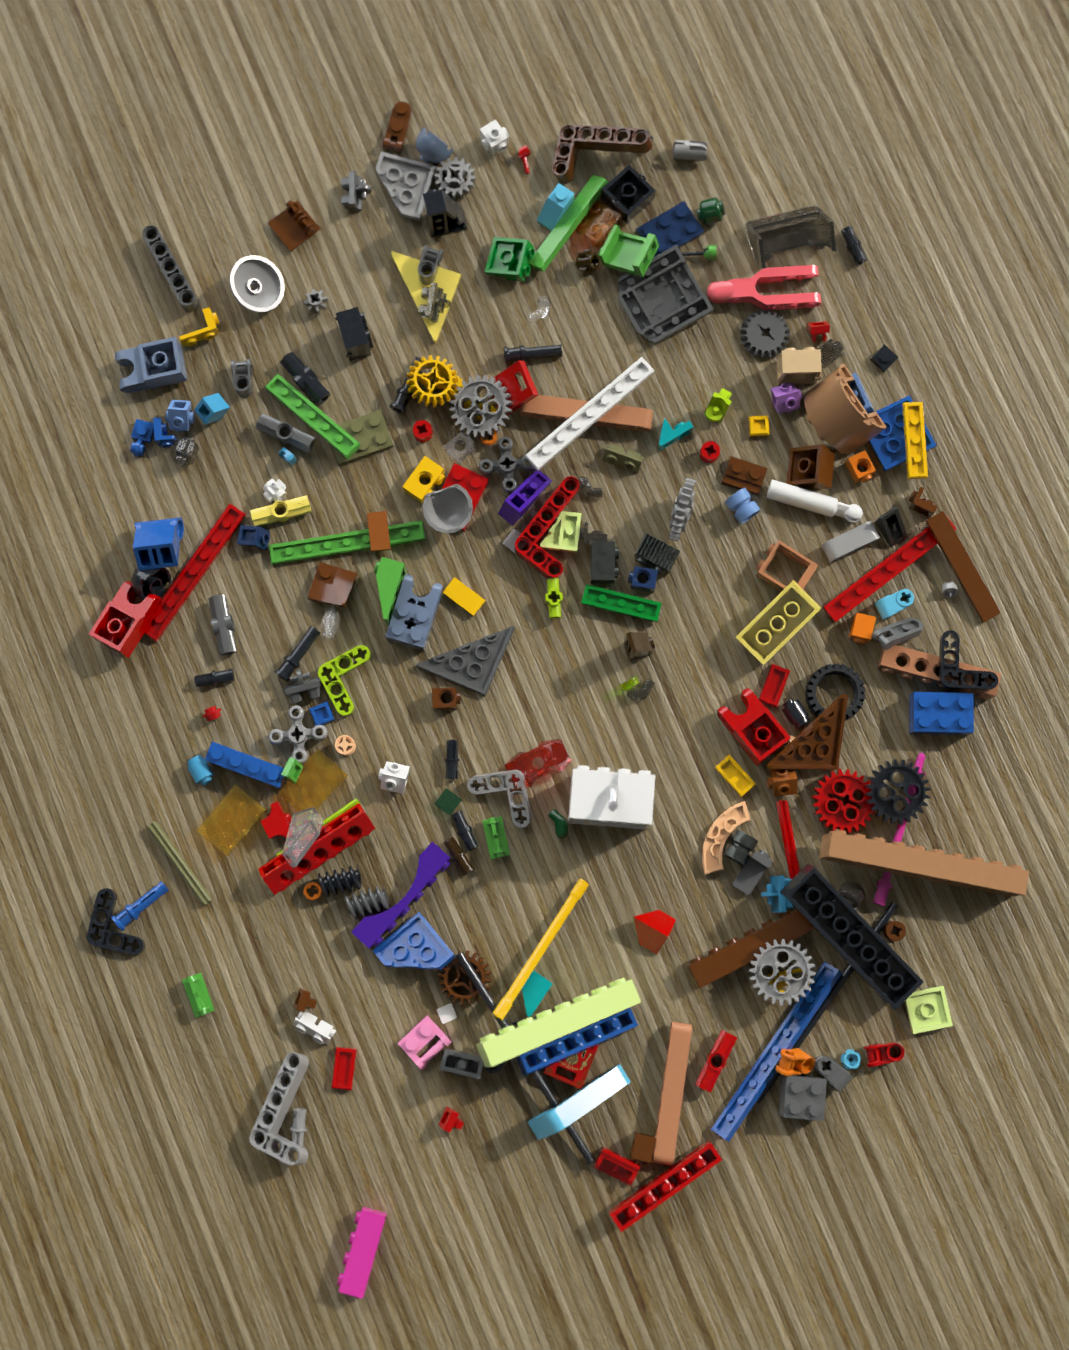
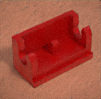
(616, 1166)

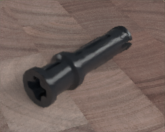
(522, 353)
(403, 395)
(292, 661)

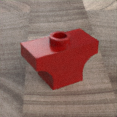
(277, 822)

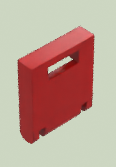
(510, 381)

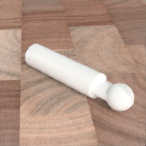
(813, 501)

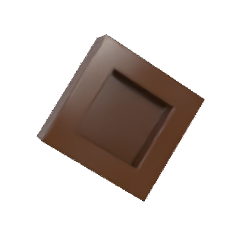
(303, 999)

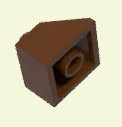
(811, 467)

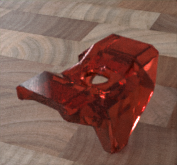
(554, 758)

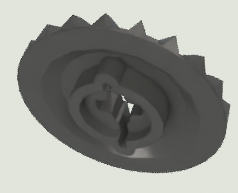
(765, 346)

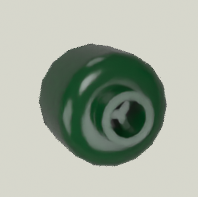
(711, 211)

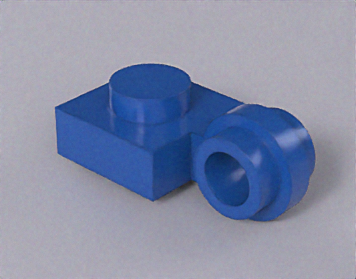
(143, 432)

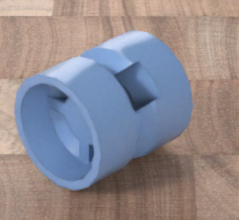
(742, 505)

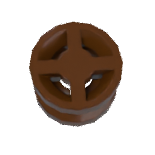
(891, 932)

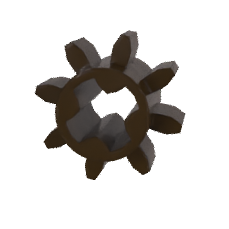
(587, 261)

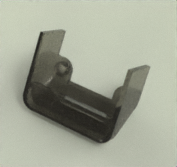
(789, 231)

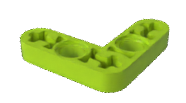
(337, 672)

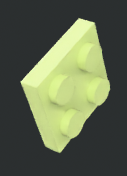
(928, 1010)

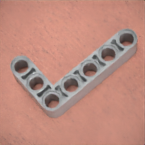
(279, 1112)

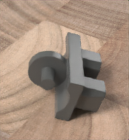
(357, 191)
(312, 685)

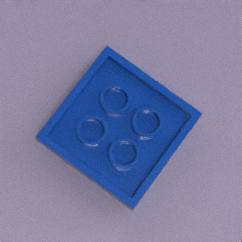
(890, 443)

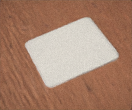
(446, 1013)

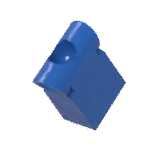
(157, 543)

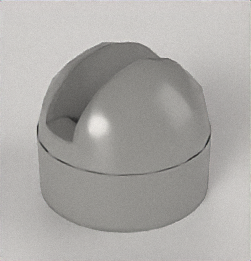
(946, 589)

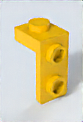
(206, 333)

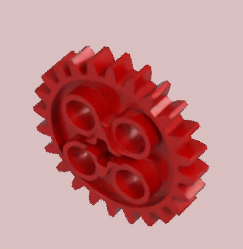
(838, 818)

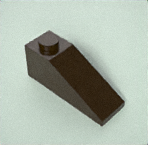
(638, 645)

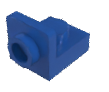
(160, 431)

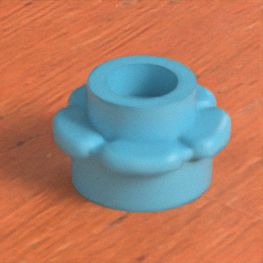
(851, 1054)

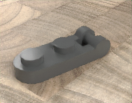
(898, 632)

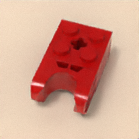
(124, 622)
(754, 723)

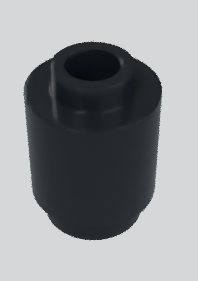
(795, 713)

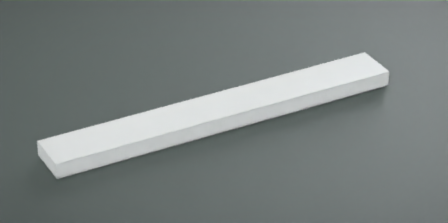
(589, 414)

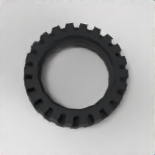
(845, 672)

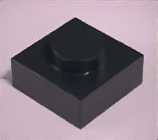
(884, 358)

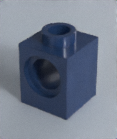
(651, 575)

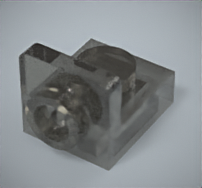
(830, 352)
(593, 536)

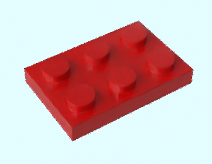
(470, 481)

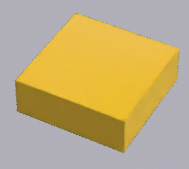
(758, 426)

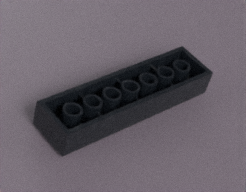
(851, 936)

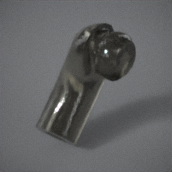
(587, 490)
(641, 693)

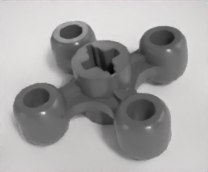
(499, 466)

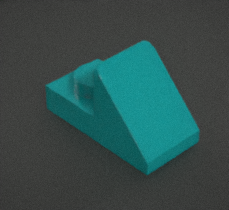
(670, 436)

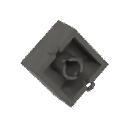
(802, 1097)

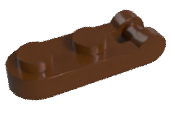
(397, 127)

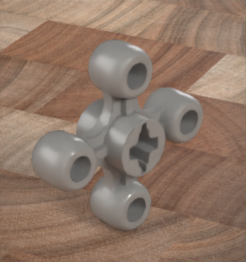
(289, 735)

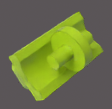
(718, 406)

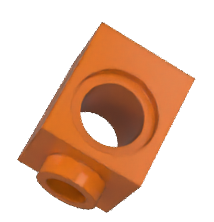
(860, 459)
(862, 628)

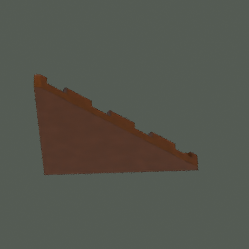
(817, 744)

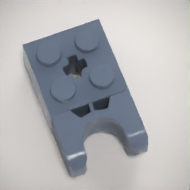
(154, 365)
(416, 610)

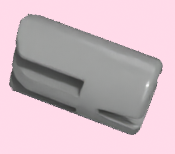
(690, 150)

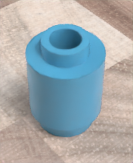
(200, 770)

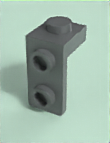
(752, 872)

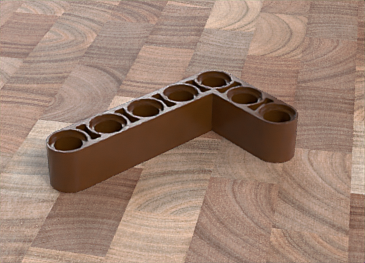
(595, 142)

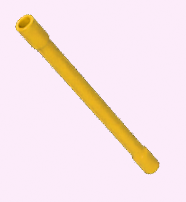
(506, 1002)

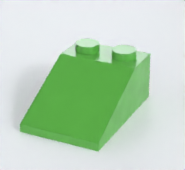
(389, 580)

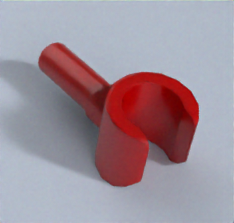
(523, 153)

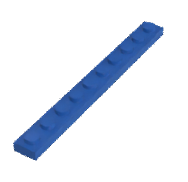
(783, 1039)

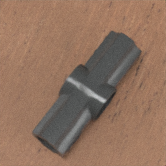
(274, 429)
(222, 625)

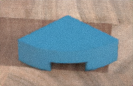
(287, 456)

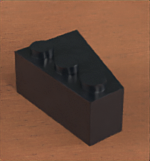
(443, 213)

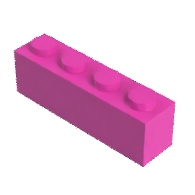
(362, 1252)

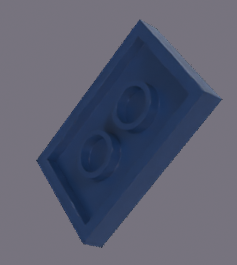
(672, 228)

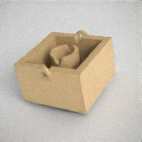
(799, 366)

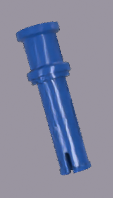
(132, 911)

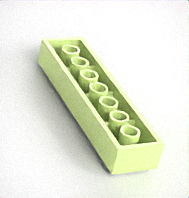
(555, 1024)

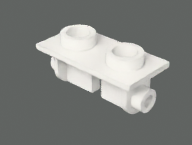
(306, 1024)

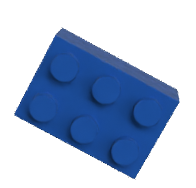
(941, 713)

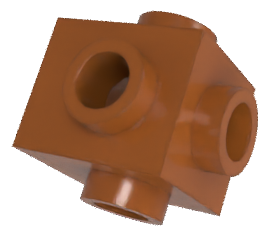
(782, 782)

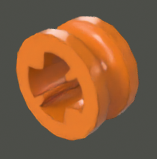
(491, 442)
(309, 886)

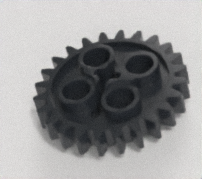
(886, 805)

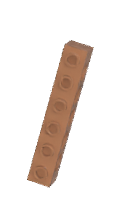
(888, 664)

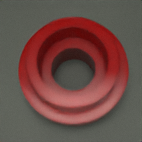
(211, 713)

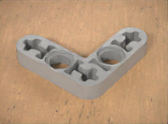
(506, 784)

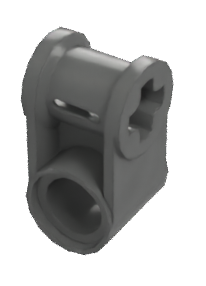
(430, 261)
(242, 374)
(836, 1075)

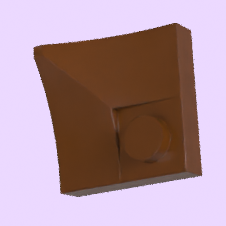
(332, 585)

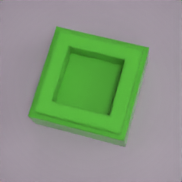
(292, 770)

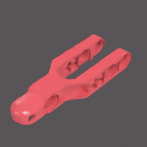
(744, 289)

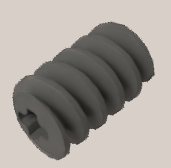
(367, 902)

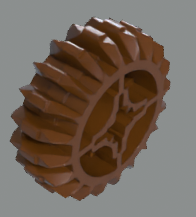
(449, 986)

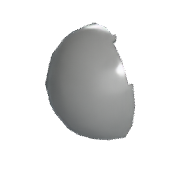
(448, 509)

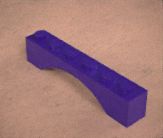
(373, 927)

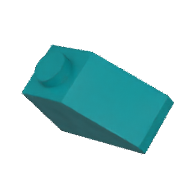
(534, 991)

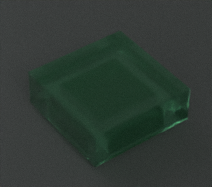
(448, 801)

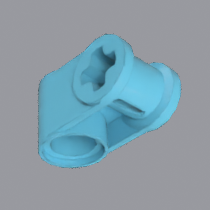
(892, 605)

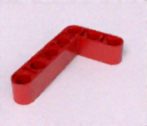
(543, 526)

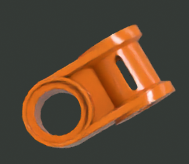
(795, 1062)

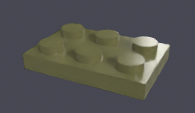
(369, 432)

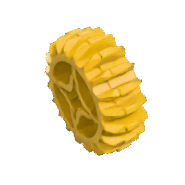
(424, 379)

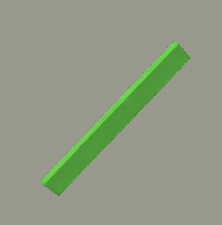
(342, 543)

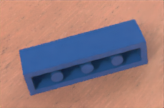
(245, 765)

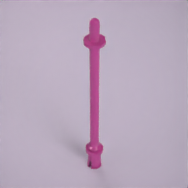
(884, 883)

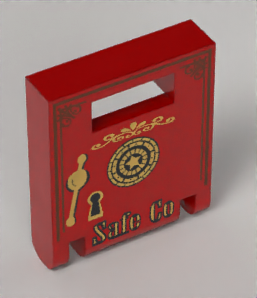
(577, 1064)

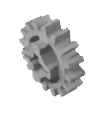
(457, 170)

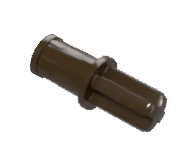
(458, 856)

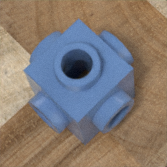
(180, 415)

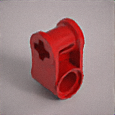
(881, 1053)

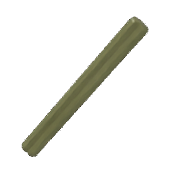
(179, 863)

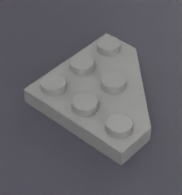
(405, 182)

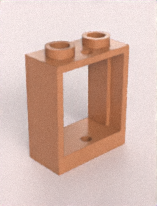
(792, 554)

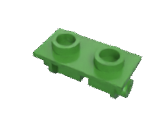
(496, 837)
(198, 995)

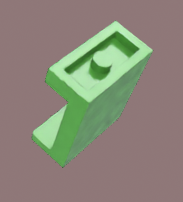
(628, 251)

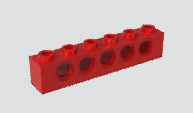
(329, 849)
(665, 1185)

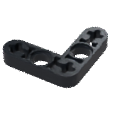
(953, 669)
(106, 934)

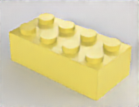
(778, 622)

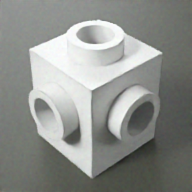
(494, 137)
(394, 777)

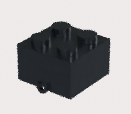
(628, 193)
(354, 333)

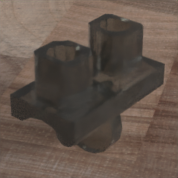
(436, 302)

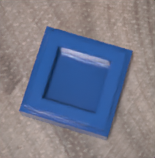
(322, 714)

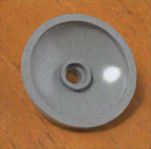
(264, 278)

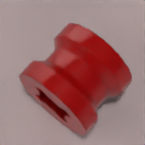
(422, 435)
(707, 455)

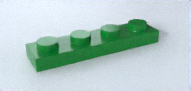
(621, 603)

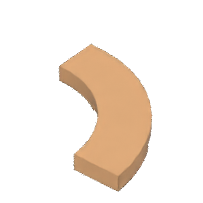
(718, 834)

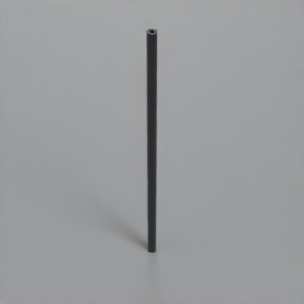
(838, 985)
(536, 1076)

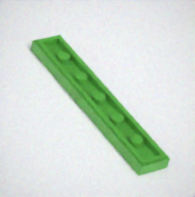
(568, 223)
(312, 416)

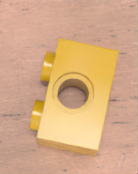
(428, 469)

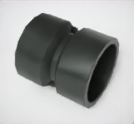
(740, 847)

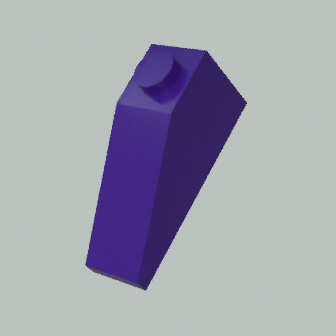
(524, 496)

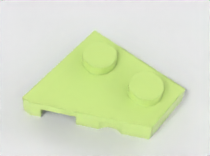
(564, 533)

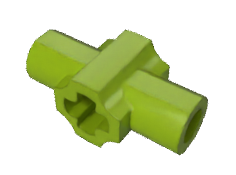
(553, 589)

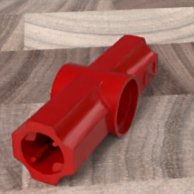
(709, 1073)

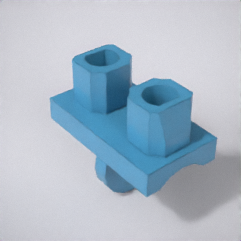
(773, 894)

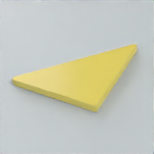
(445, 279)

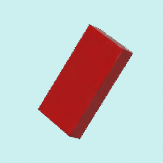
(774, 685)
(344, 1068)

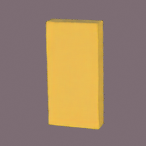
(464, 596)
(735, 775)

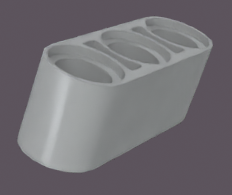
(850, 541)

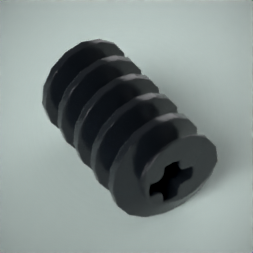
(340, 881)

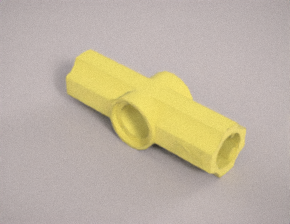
(293, 507)

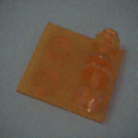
(598, 222)

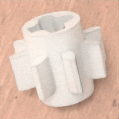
(274, 490)

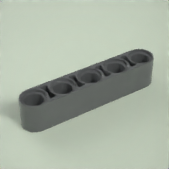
(167, 260)

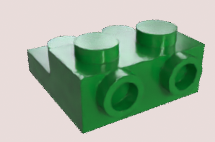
(510, 258)

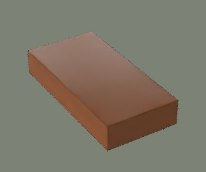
(378, 531)

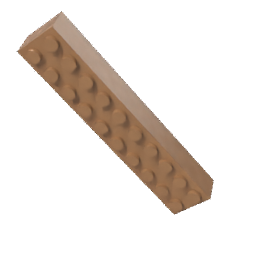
(923, 864)

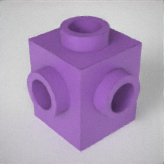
(786, 397)

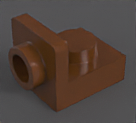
(922, 506)

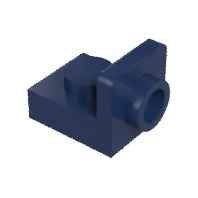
(253, 537)

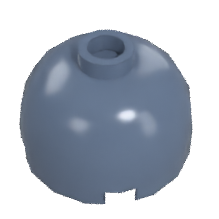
(432, 147)

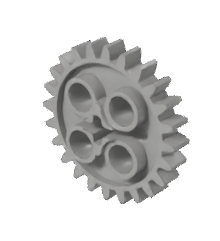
(490, 420)
(682, 509)
(795, 985)

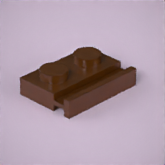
(744, 474)

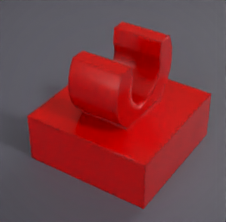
(816, 328)
(450, 1119)

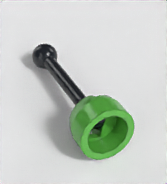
(709, 253)

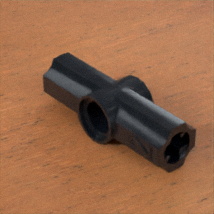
(305, 378)

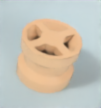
(342, 745)

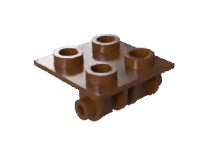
(294, 225)

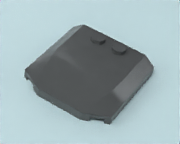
(664, 297)

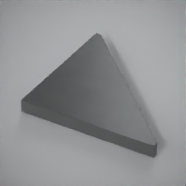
(473, 663)

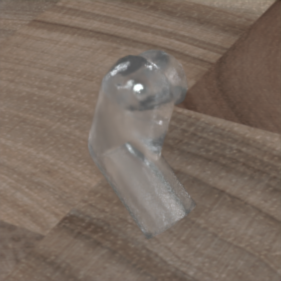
(542, 309)

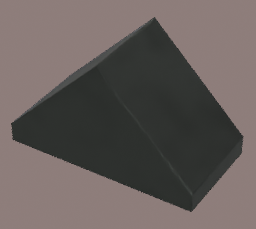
(891, 527)

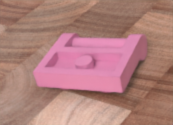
(419, 1037)

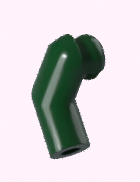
(561, 824)

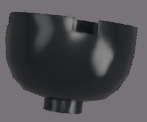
(150, 581)

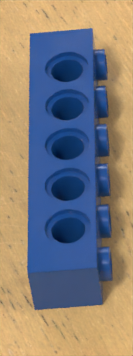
(576, 1042)

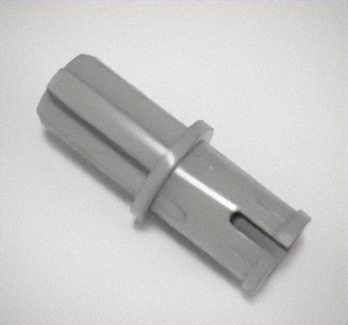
(298, 1126)

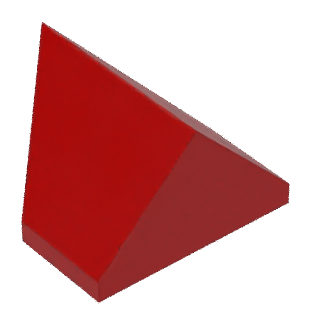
(653, 929)

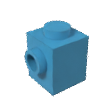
(211, 408)

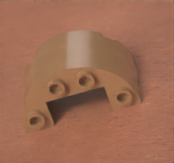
(839, 414)

